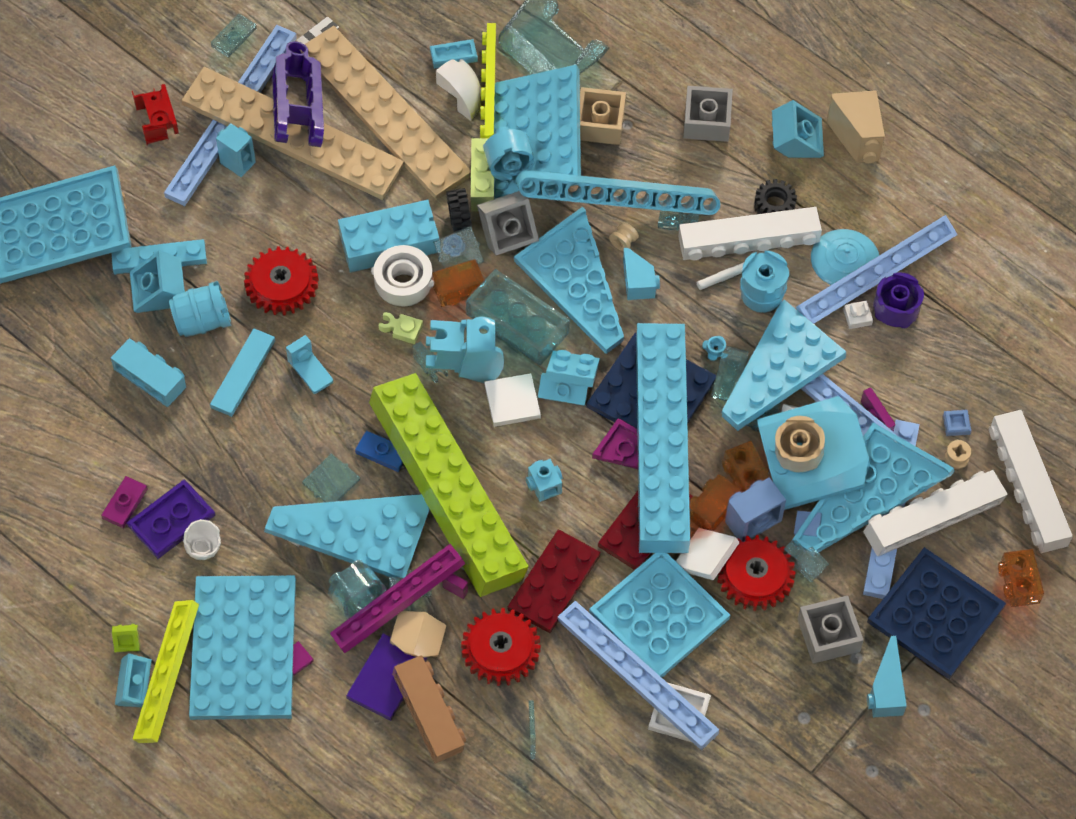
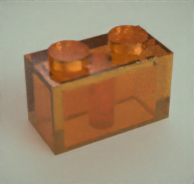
(457, 282)
(711, 505)

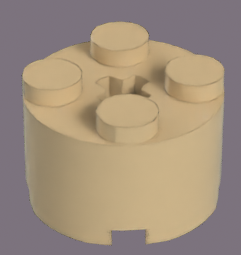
(795, 457)

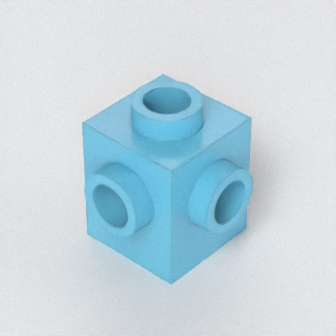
(544, 479)

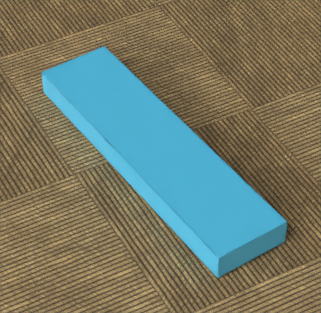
(242, 372)

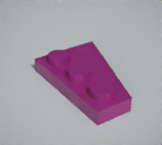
(619, 446)

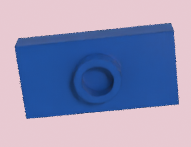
(379, 450)

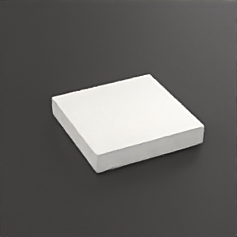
(512, 400)
(707, 553)
(661, 725)

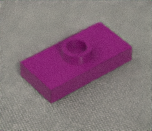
(875, 407)
(124, 502)

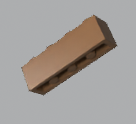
(428, 708)

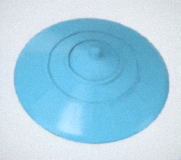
(841, 254)

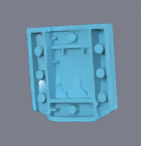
(844, 456)

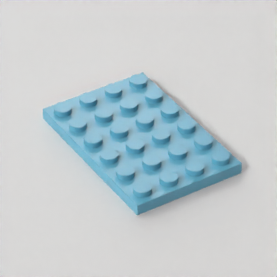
(549, 112)
(62, 224)
(243, 647)

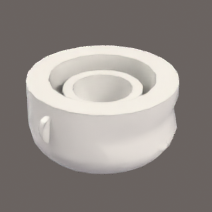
(405, 261)

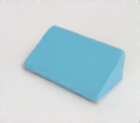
(133, 681)

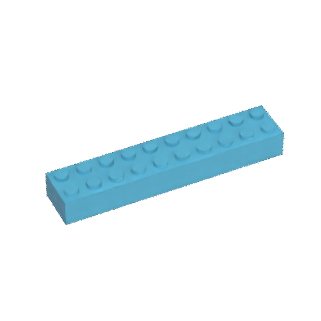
(662, 439)

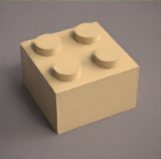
(601, 115)

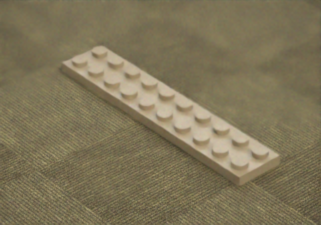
(387, 114)
(338, 156)

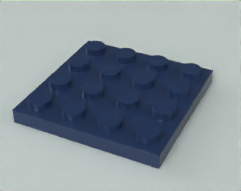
(618, 390)
(936, 612)

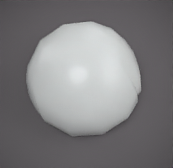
(202, 539)

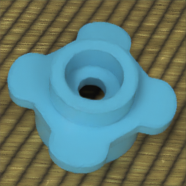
(716, 341)

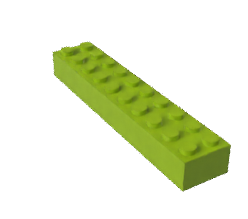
(448, 484)

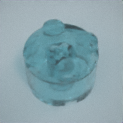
(355, 588)

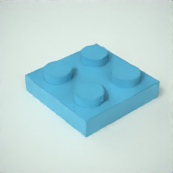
(572, 368)

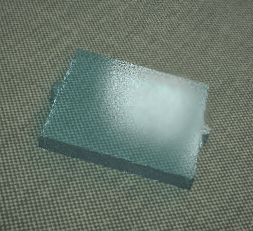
(458, 248)
(331, 479)
(532, 737)

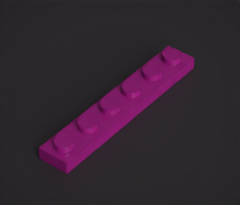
(397, 598)

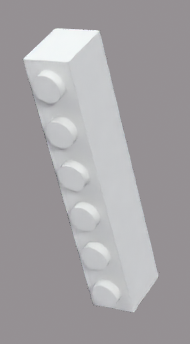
(749, 233)
(1030, 482)
(935, 512)

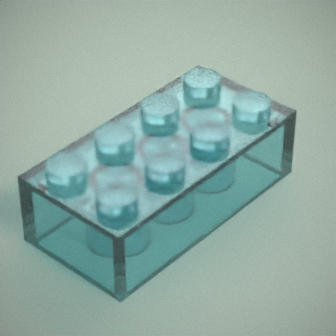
(519, 316)

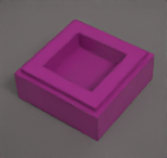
(456, 585)
(301, 658)

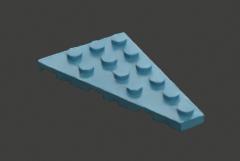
(571, 274)
(783, 362)
(894, 476)
(369, 530)

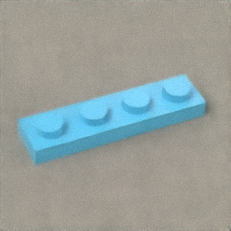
(190, 252)

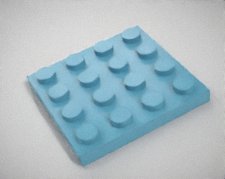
(660, 613)

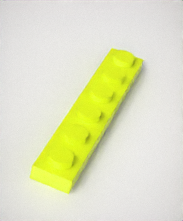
(488, 76)
(165, 672)

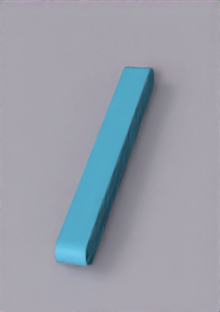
(609, 186)

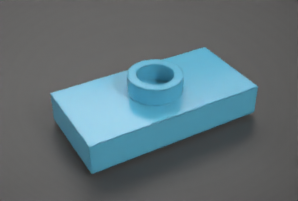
(456, 50)
(562, 391)

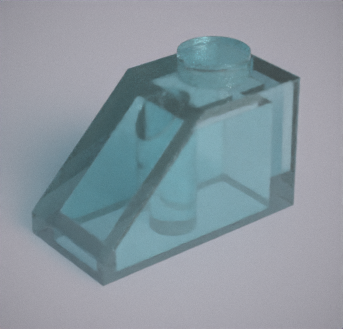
(730, 369)

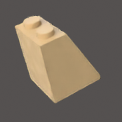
(857, 124)

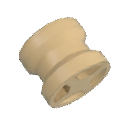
(624, 236)
(955, 459)

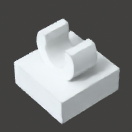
(858, 314)

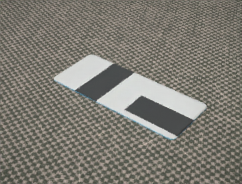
(317, 30)

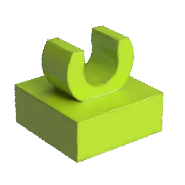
(125, 638)

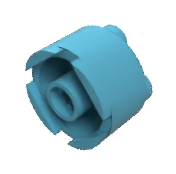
(508, 153)

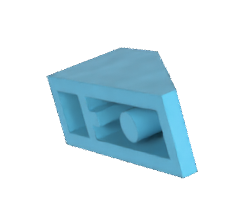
(887, 692)

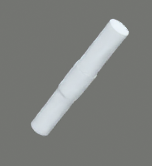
(720, 276)

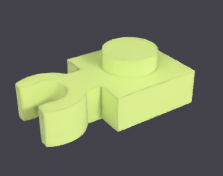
(404, 328)

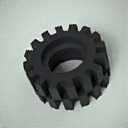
(774, 190)
(458, 209)

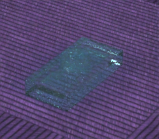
(233, 35)

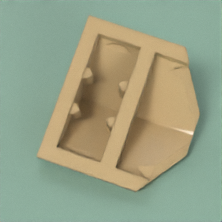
(418, 634)

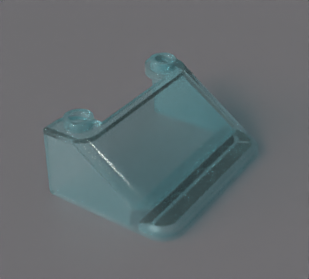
(542, 44)

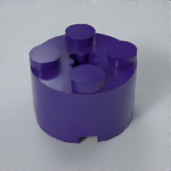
(898, 300)

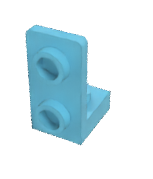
(307, 365)

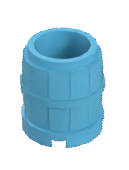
(764, 281)
(200, 310)

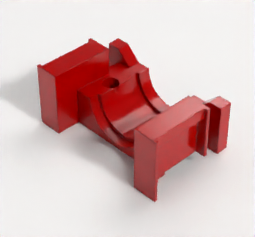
(159, 113)

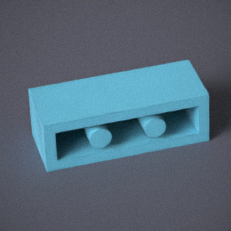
(149, 372)

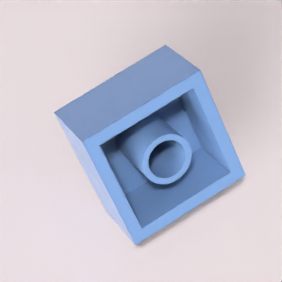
(755, 509)

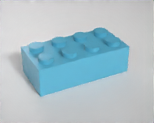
(374, 232)

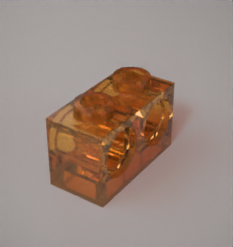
(752, 469)
(1026, 578)

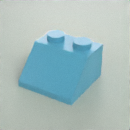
(797, 131)
(156, 282)

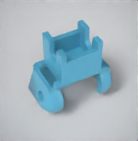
(475, 359)

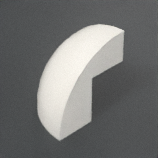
(463, 84)

